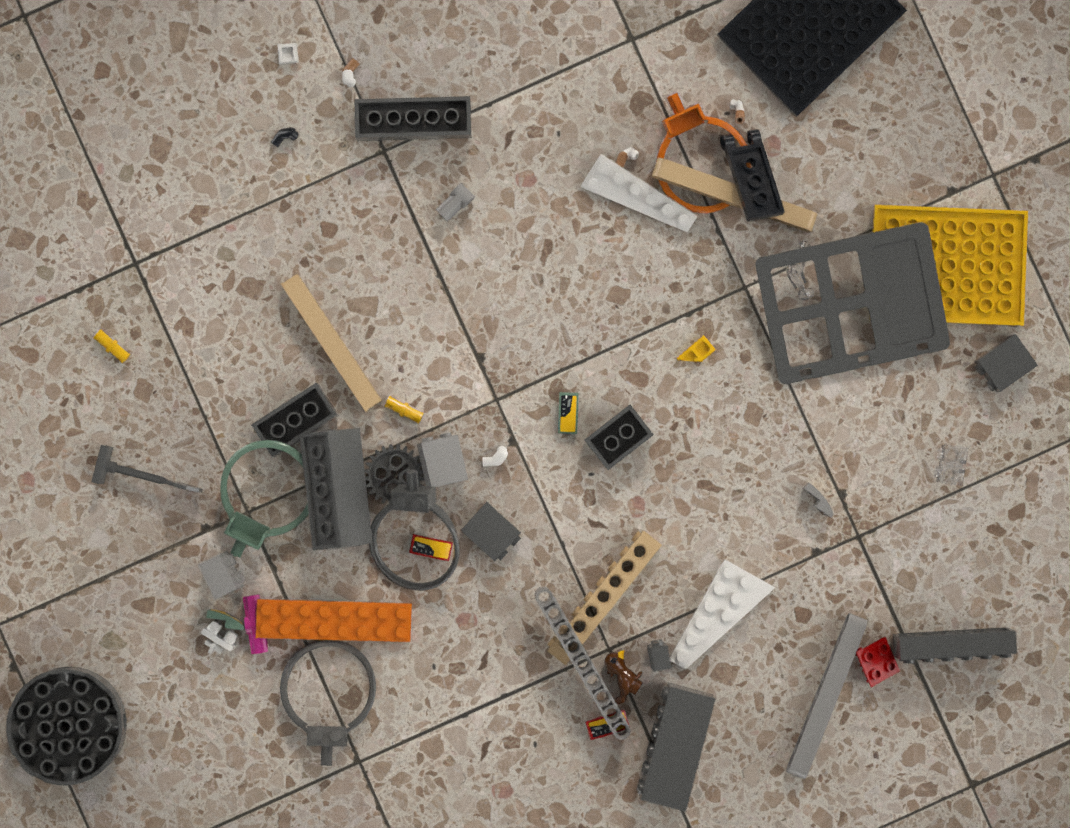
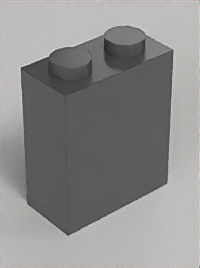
(1005, 363)
(491, 532)

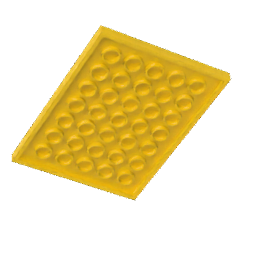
(976, 259)

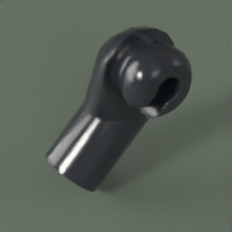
(284, 133)

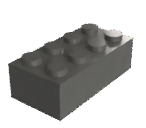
(297, 416)

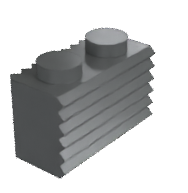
(659, 655)

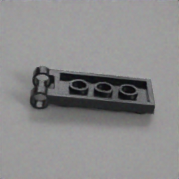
(755, 184)

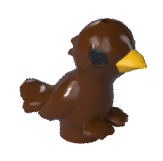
(626, 678)

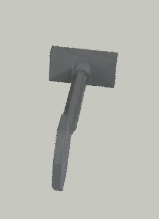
(104, 465)

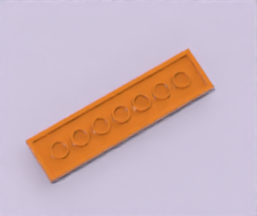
(333, 620)

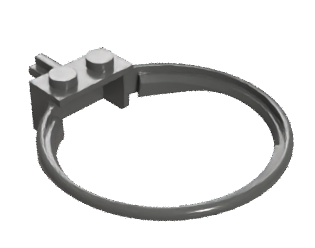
(414, 499)
(327, 735)

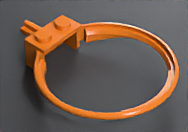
(680, 123)

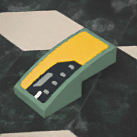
(568, 412)
(231, 621)

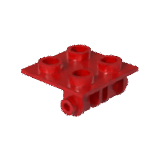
(877, 661)

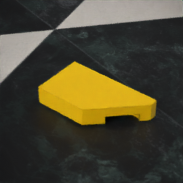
(698, 351)

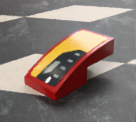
(430, 547)
(599, 728)

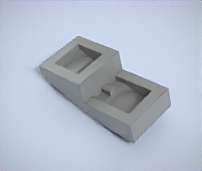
(821, 503)

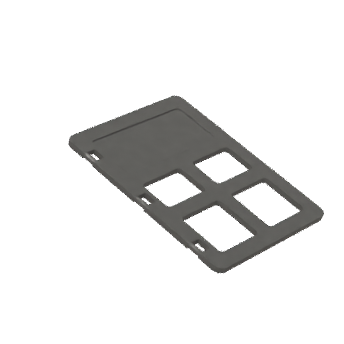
(898, 291)

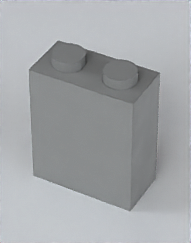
(442, 460)

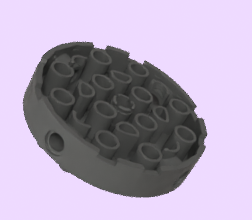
(38, 733)

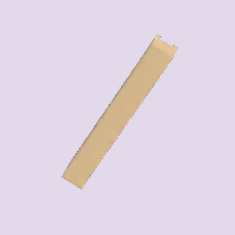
(331, 342)

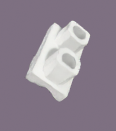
(212, 633)

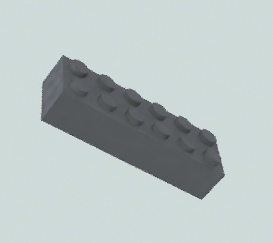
(413, 118)
(955, 643)

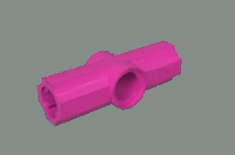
(257, 645)

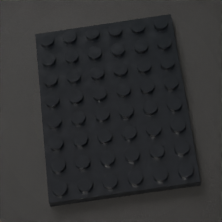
(806, 43)

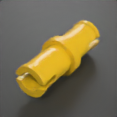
(111, 346)
(404, 409)

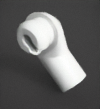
(497, 459)

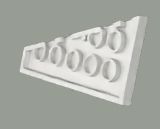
(723, 605)

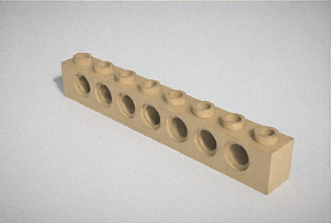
(650, 547)

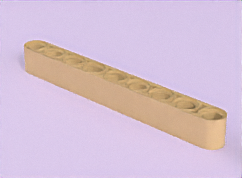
(725, 192)

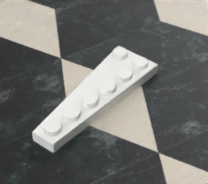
(625, 188)

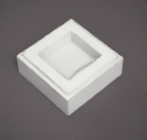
(288, 53)

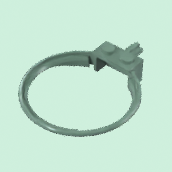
(241, 527)

